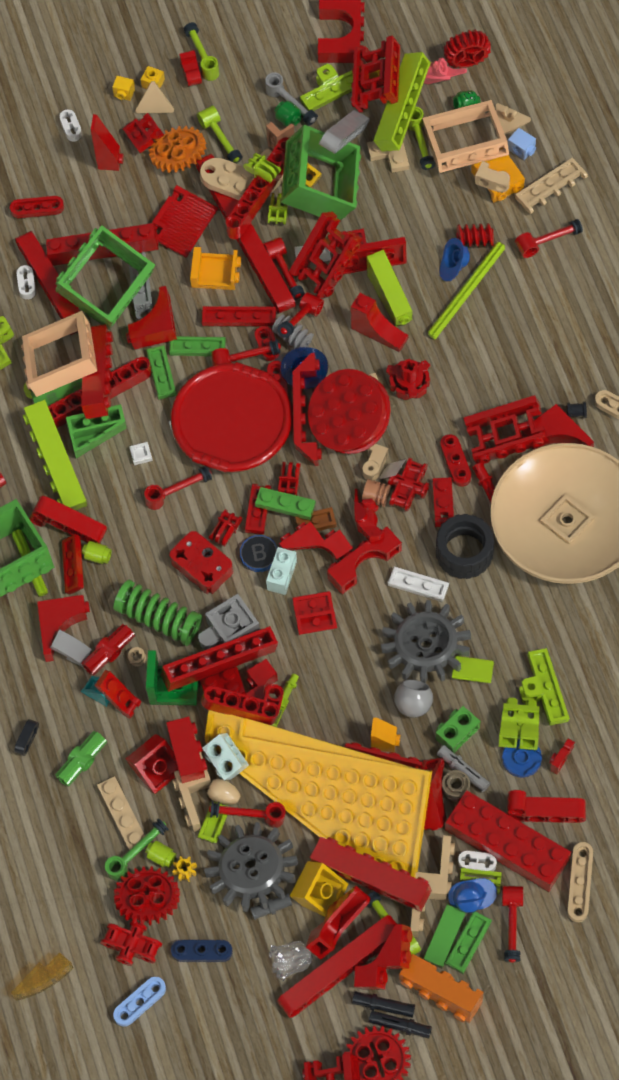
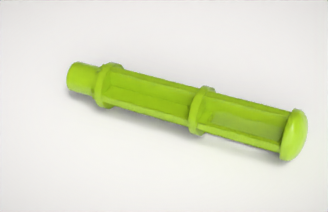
(289, 685)

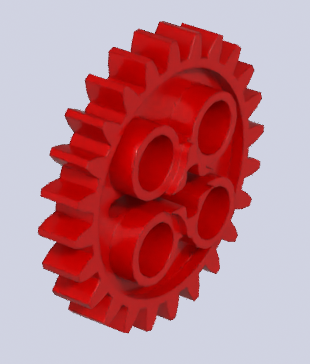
(151, 900)
(394, 1054)

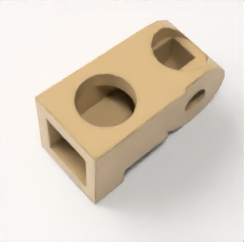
(492, 179)
(376, 462)

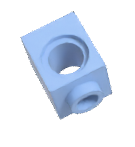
(522, 144)

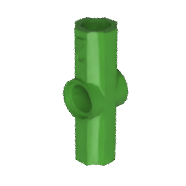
(81, 758)

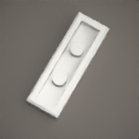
(418, 584)

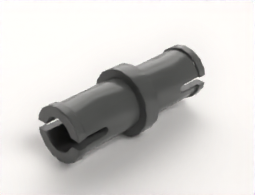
(273, 906)

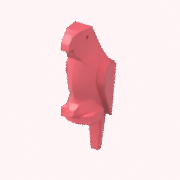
(439, 71)

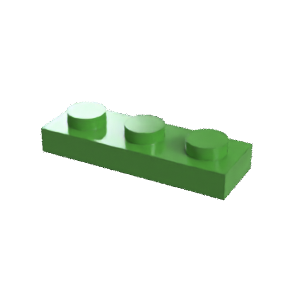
(285, 503)

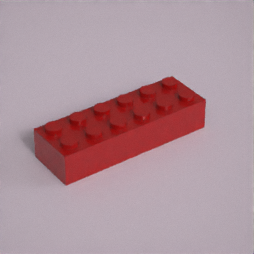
(507, 840)

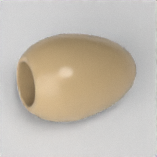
(223, 792)

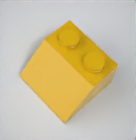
(318, 887)

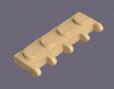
(550, 184)

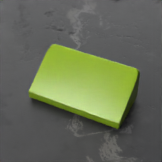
(474, 669)

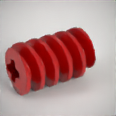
(475, 235)

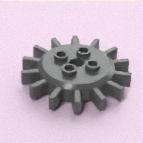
(420, 627)
(239, 881)

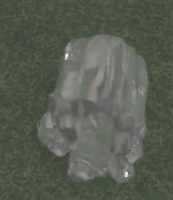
(290, 959)

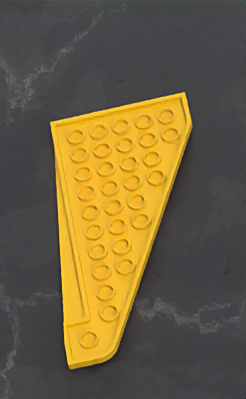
(334, 789)

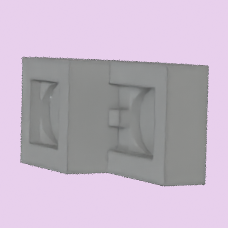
(70, 647)

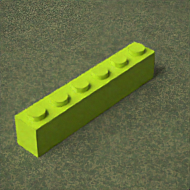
(398, 115)
(54, 455)

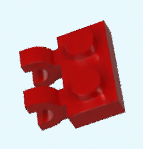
(139, 136)

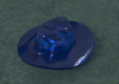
(295, 358)

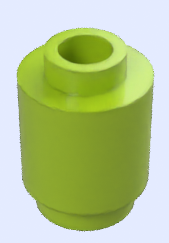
(96, 552)
(160, 854)

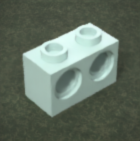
(281, 571)
(228, 753)

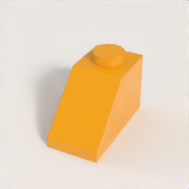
(384, 735)

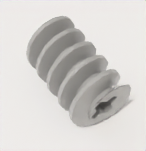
(298, 337)

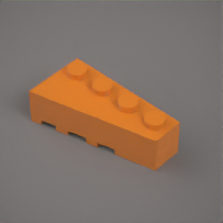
(442, 989)

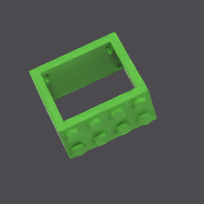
(346, 162)
(104, 238)
(29, 566)

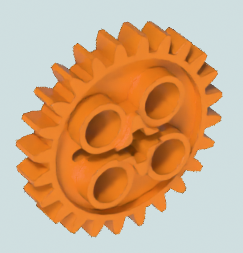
(177, 149)

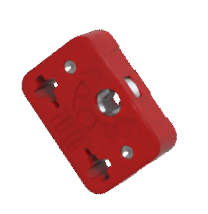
(197, 566)

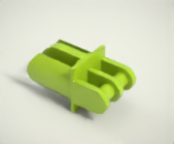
(262, 167)
(277, 212)

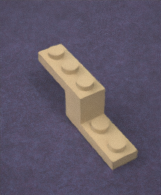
(186, 800)
(437, 882)

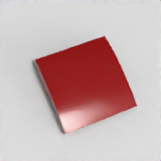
(314, 613)

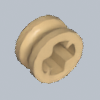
(133, 651)

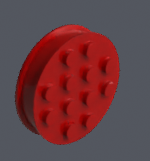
(349, 411)

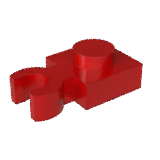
(559, 759)

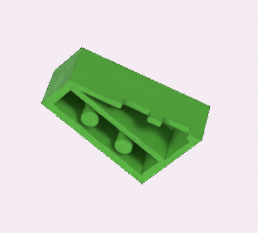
(92, 432)

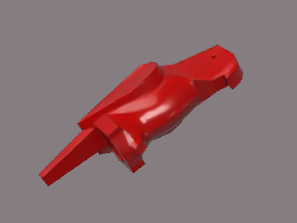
(367, 519)

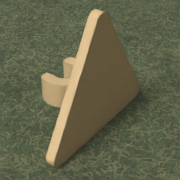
(154, 101)
(510, 119)

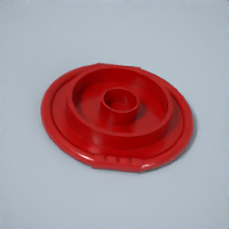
(231, 417)

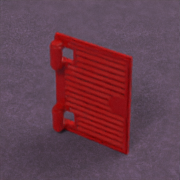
(183, 221)

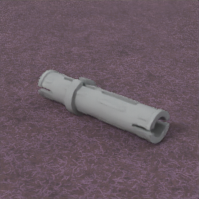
(458, 764)

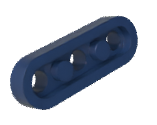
(210, 954)

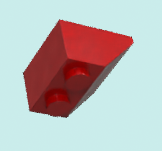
(154, 763)

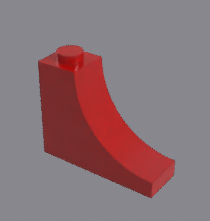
(370, 322)
(156, 326)
(559, 428)
(57, 615)
(435, 809)

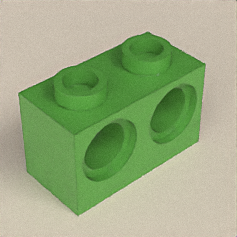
(461, 732)

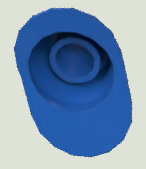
(454, 259)
(472, 894)

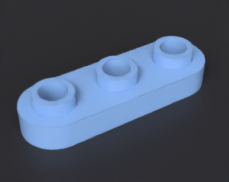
(143, 993)

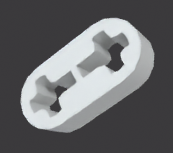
(68, 126)
(30, 281)
(477, 857)

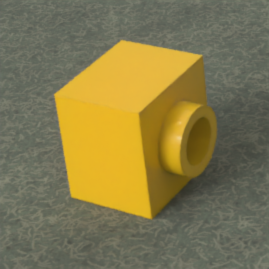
(152, 74)
(123, 88)
(315, 174)

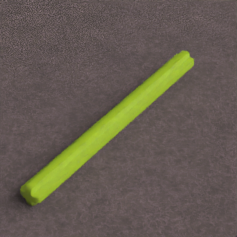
(466, 290)

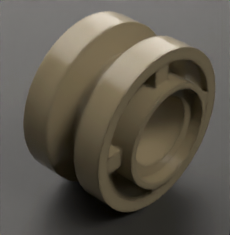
(455, 777)

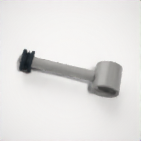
(278, 89)

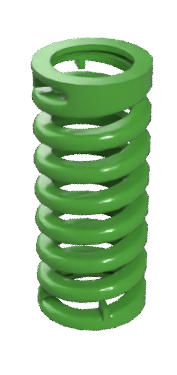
(131, 599)

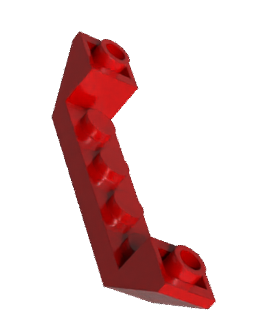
(307, 368)

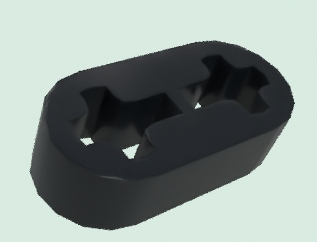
(26, 737)

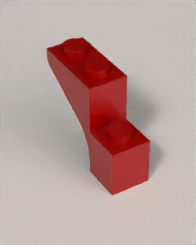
(308, 537)
(259, 679)
(338, 918)
(393, 955)

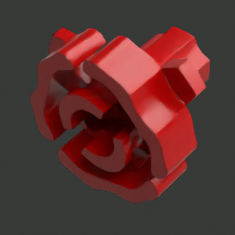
(409, 376)

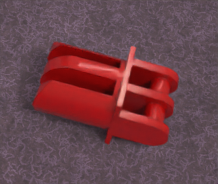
(289, 480)
(225, 528)

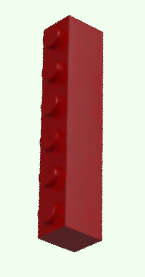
(139, 237)
(96, 386)
(219, 658)
(372, 874)

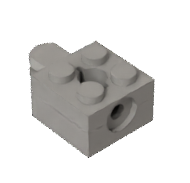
(224, 619)

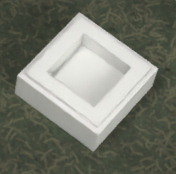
(141, 453)

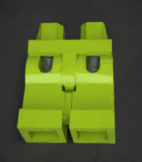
(519, 723)

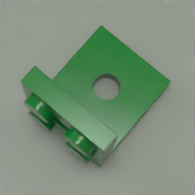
(157, 690)

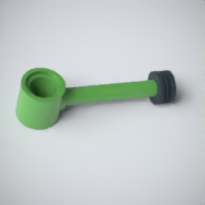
(159, 827)

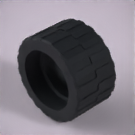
(464, 525)

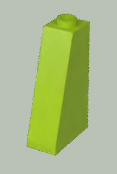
(388, 288)

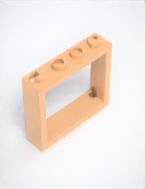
(471, 154)
(66, 373)

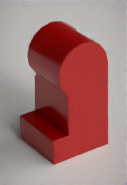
(190, 68)

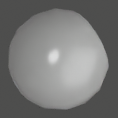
(413, 698)

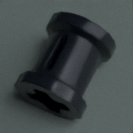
(577, 410)

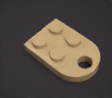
(227, 178)

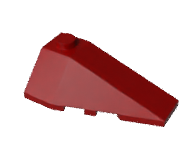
(105, 146)

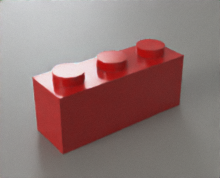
(186, 749)

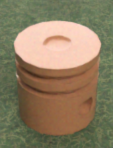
(377, 491)

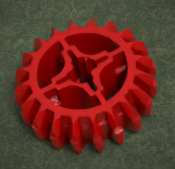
(467, 49)

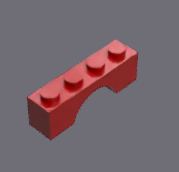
(343, 573)

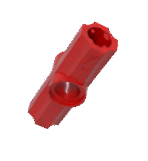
(108, 649)

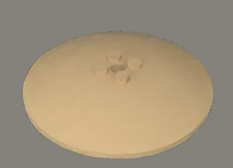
(541, 492)

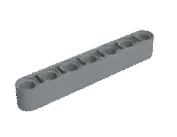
(344, 131)

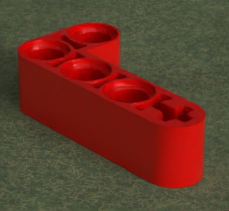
(67, 520)
(241, 701)
(545, 808)

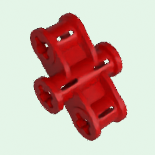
(408, 484)
(131, 943)

